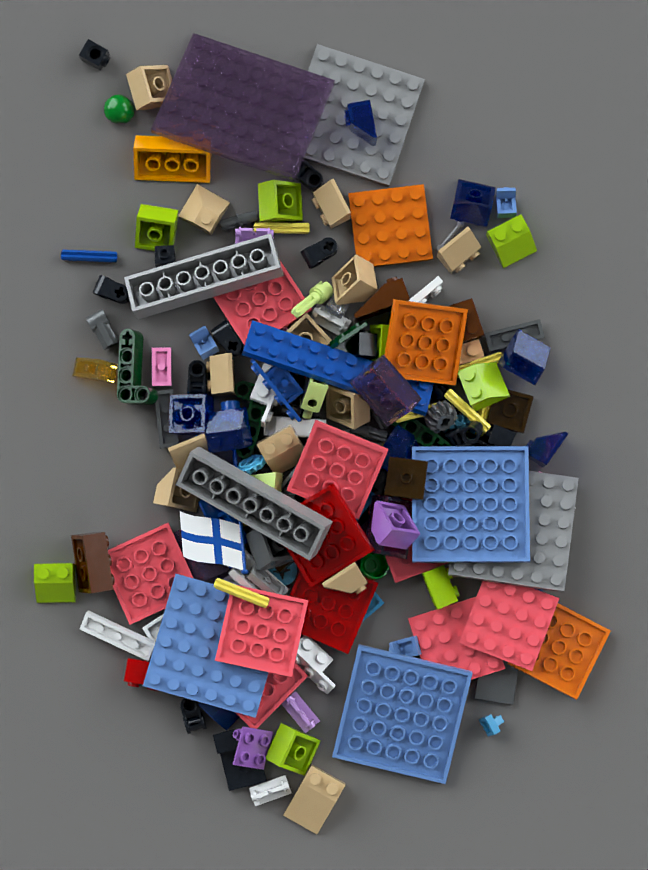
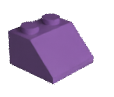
(393, 525)

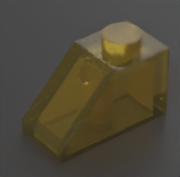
(95, 369)

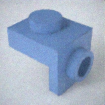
(506, 202)
(204, 342)
(406, 646)

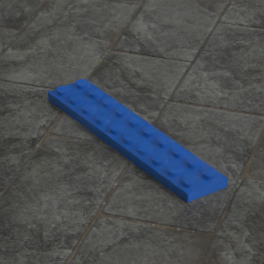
(316, 360)

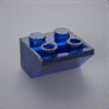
(525, 357)

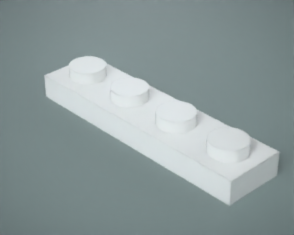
(117, 635)

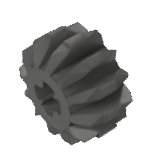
(440, 416)

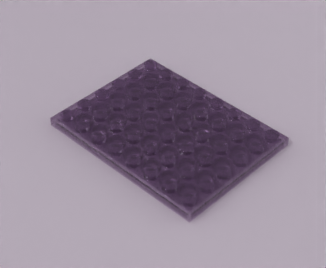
(243, 106)

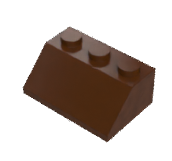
(92, 562)

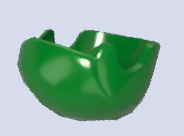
(119, 109)
(373, 566)

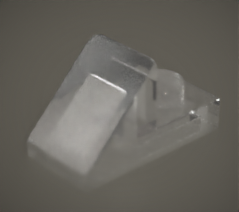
(336, 310)

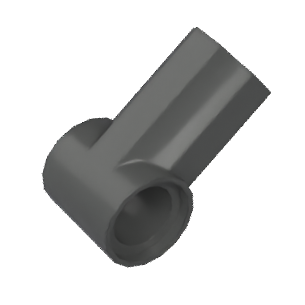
(100, 325)

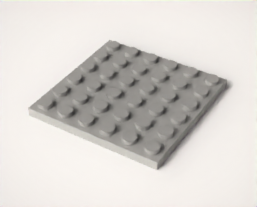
(392, 101)
(551, 524)

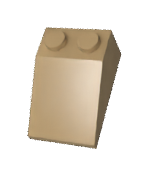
(314, 799)

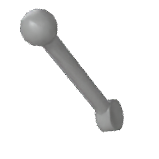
(459, 224)

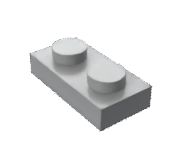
(265, 581)

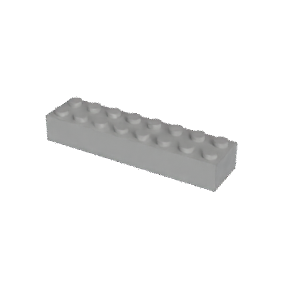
(203, 276)
(254, 503)

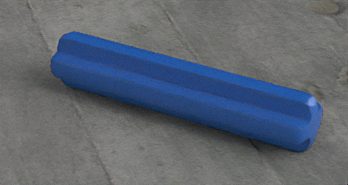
(85, 255)

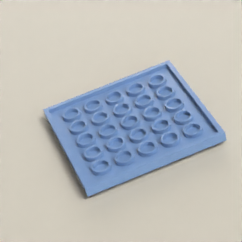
(473, 505)
(187, 651)
(402, 714)

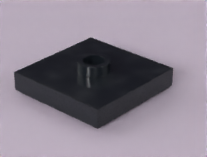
(240, 776)

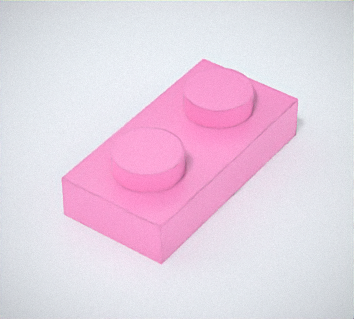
(161, 367)

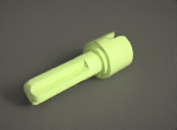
(317, 295)

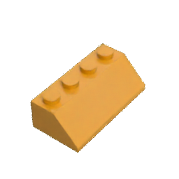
(169, 160)

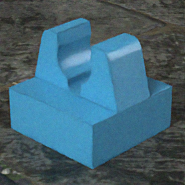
(491, 724)

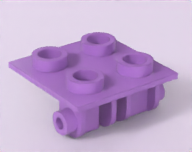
(252, 747)

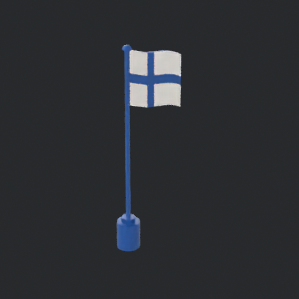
(213, 538)

